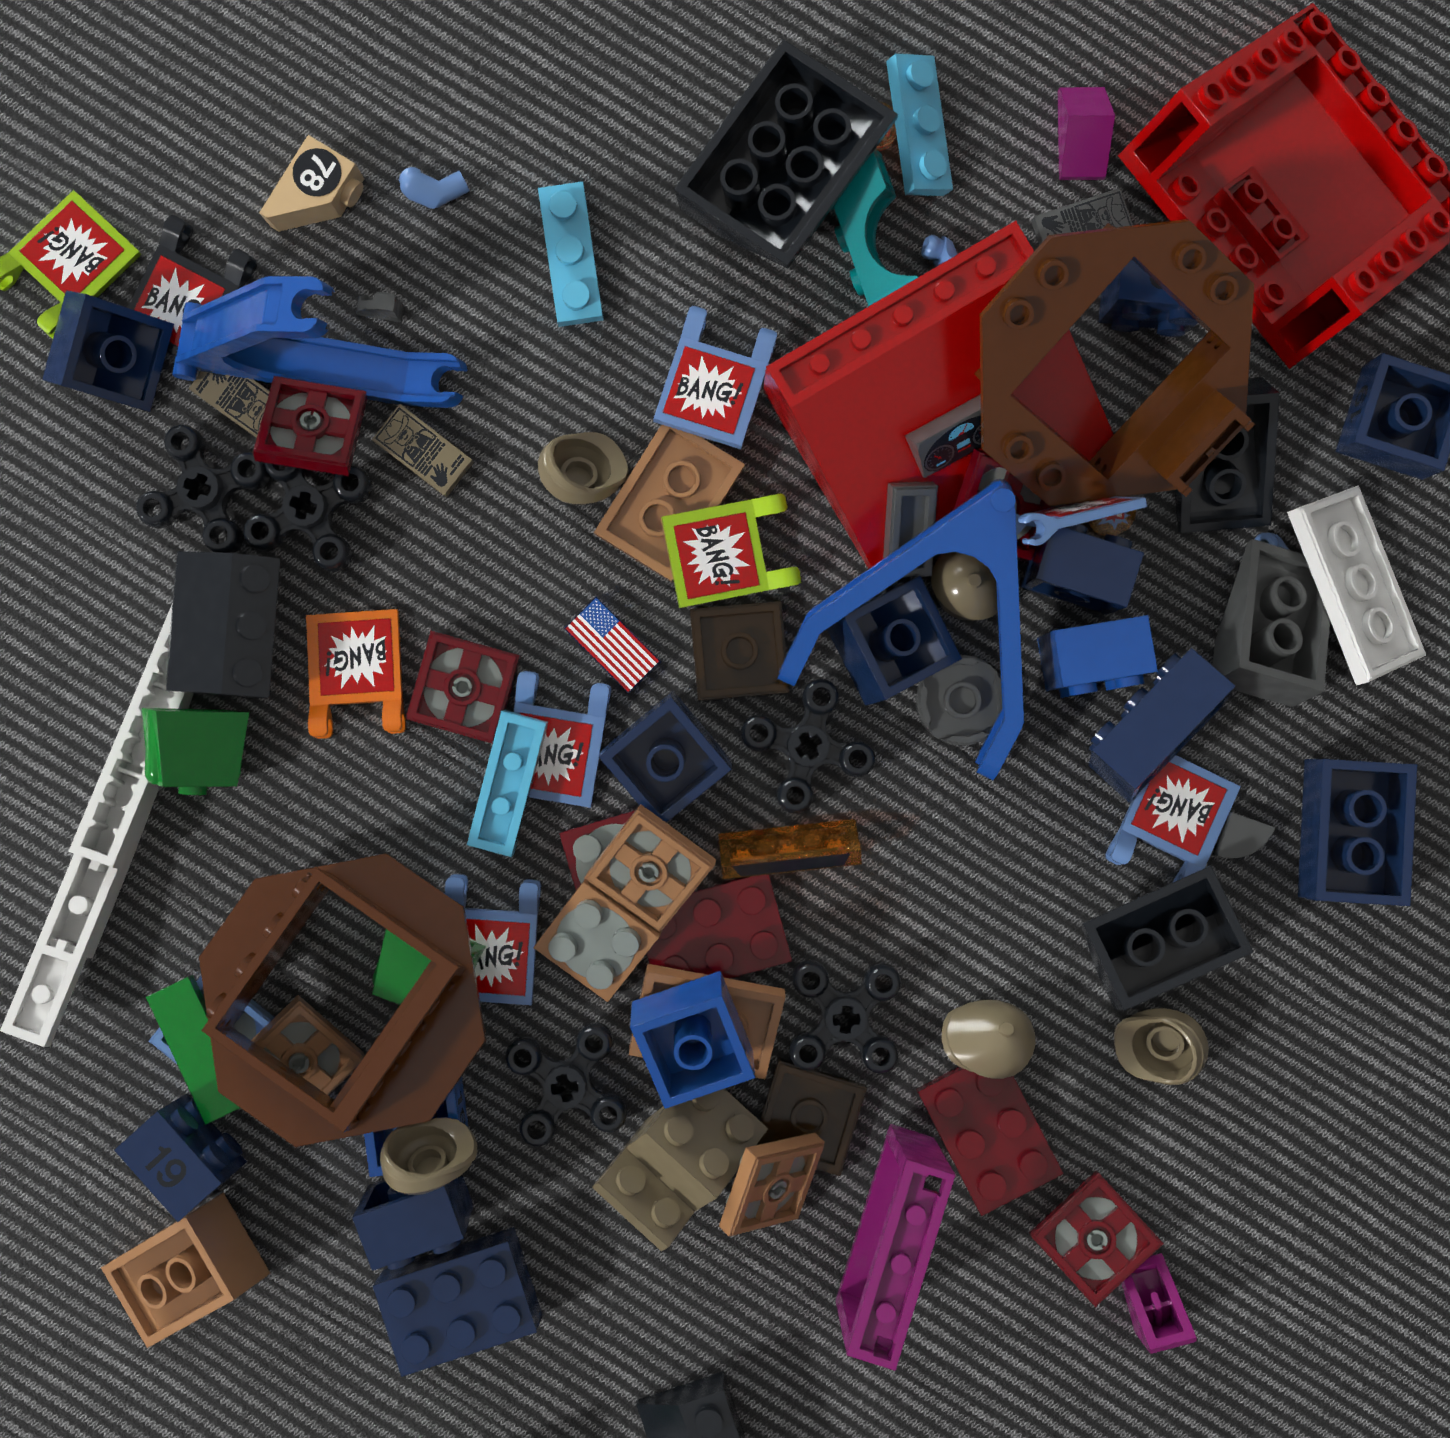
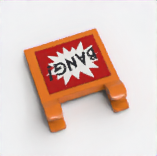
(354, 662)

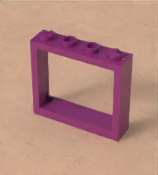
(892, 1247)

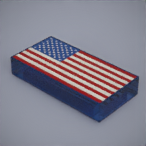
(612, 645)

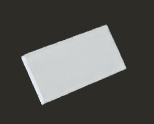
(1357, 584)

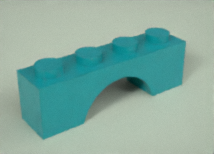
(858, 216)

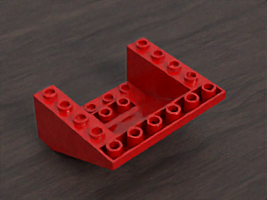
(1299, 179)
(902, 366)

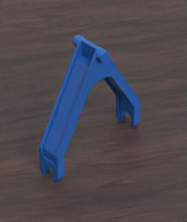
(262, 335)
(976, 528)

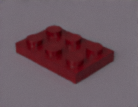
(725, 930)
(989, 1136)

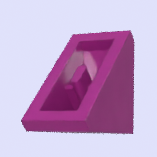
(1084, 132)
(1157, 1307)

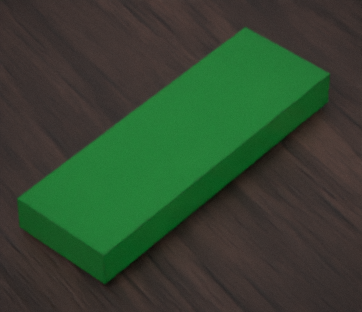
(181, 1017)

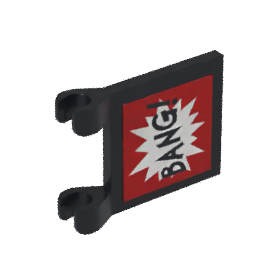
(177, 280)

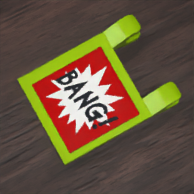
(69, 252)
(719, 551)

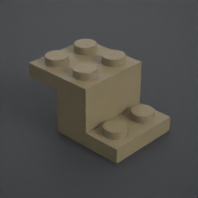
(678, 1163)

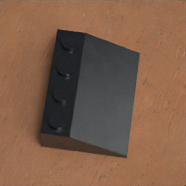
(783, 156)

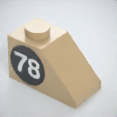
(313, 188)

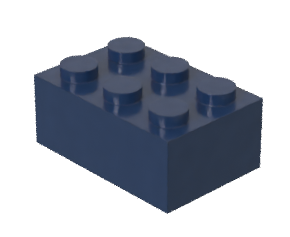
(1158, 723)
(1357, 831)
(458, 1302)

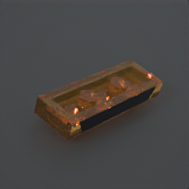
(789, 849)

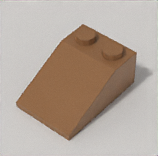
(186, 1271)

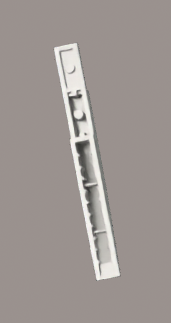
(99, 863)

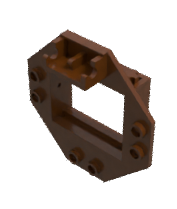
(1179, 423)
(416, 1053)

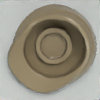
(582, 467)
(964, 587)
(989, 1038)
(1161, 1046)
(427, 1155)

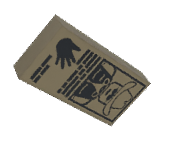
(235, 397)
(423, 450)

